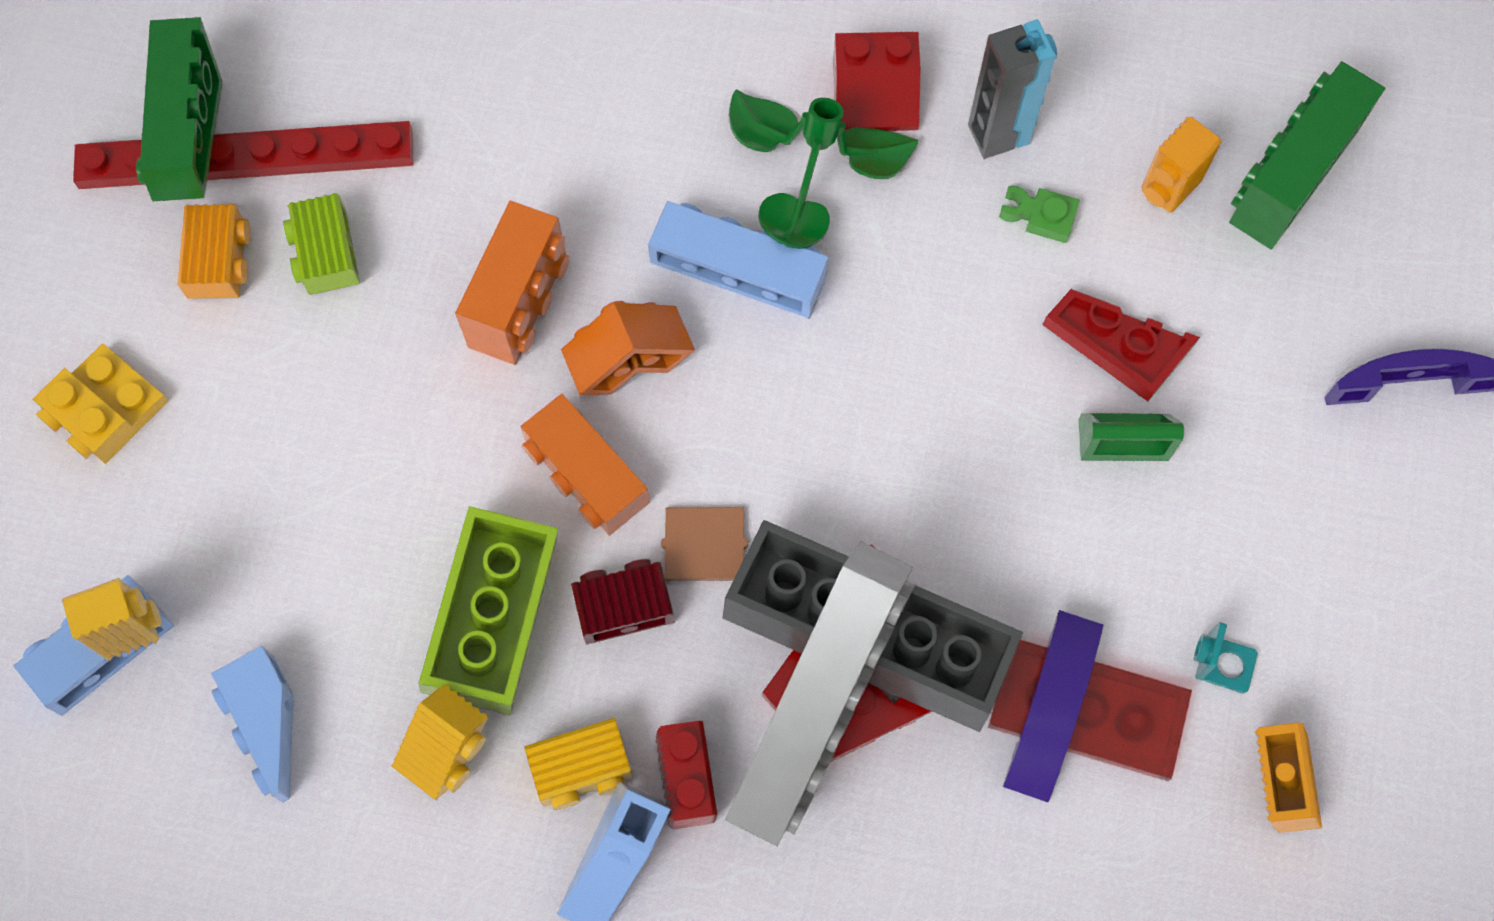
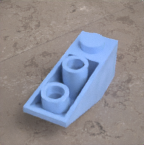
(263, 711)
(614, 854)

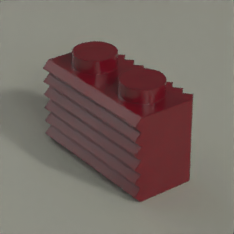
(622, 601)

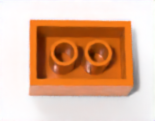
(513, 283)

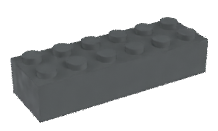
(936, 654)

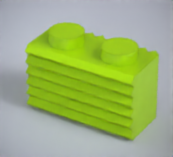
(322, 244)

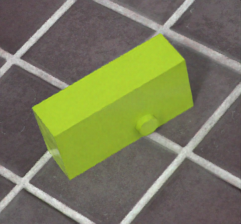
(489, 609)

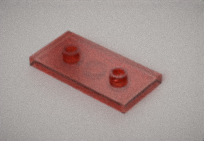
(1121, 720)

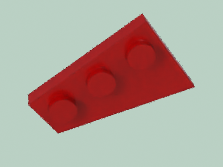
(1125, 347)

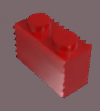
(686, 774)

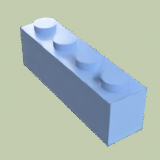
(737, 258)

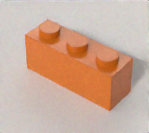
(584, 465)

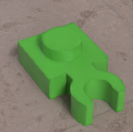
(1048, 213)

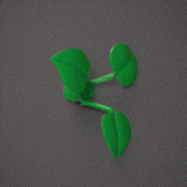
(765, 124)

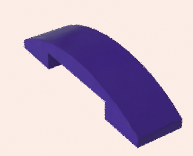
(1467, 371)
(1054, 706)

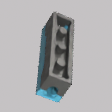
(1011, 87)

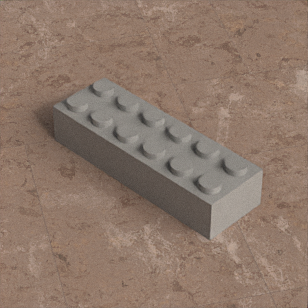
(822, 694)

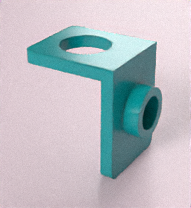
(1208, 652)

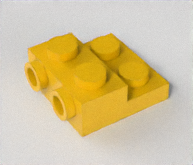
(99, 404)

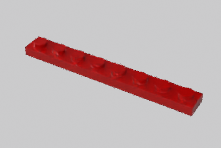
(261, 153)

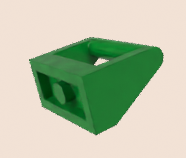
(1129, 436)

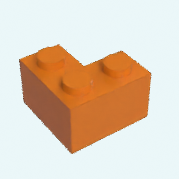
(625, 342)

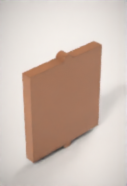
(703, 543)

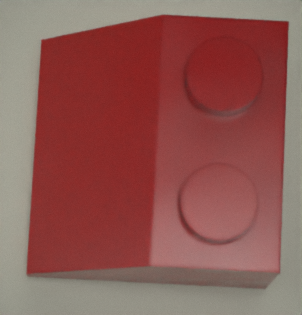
(878, 79)

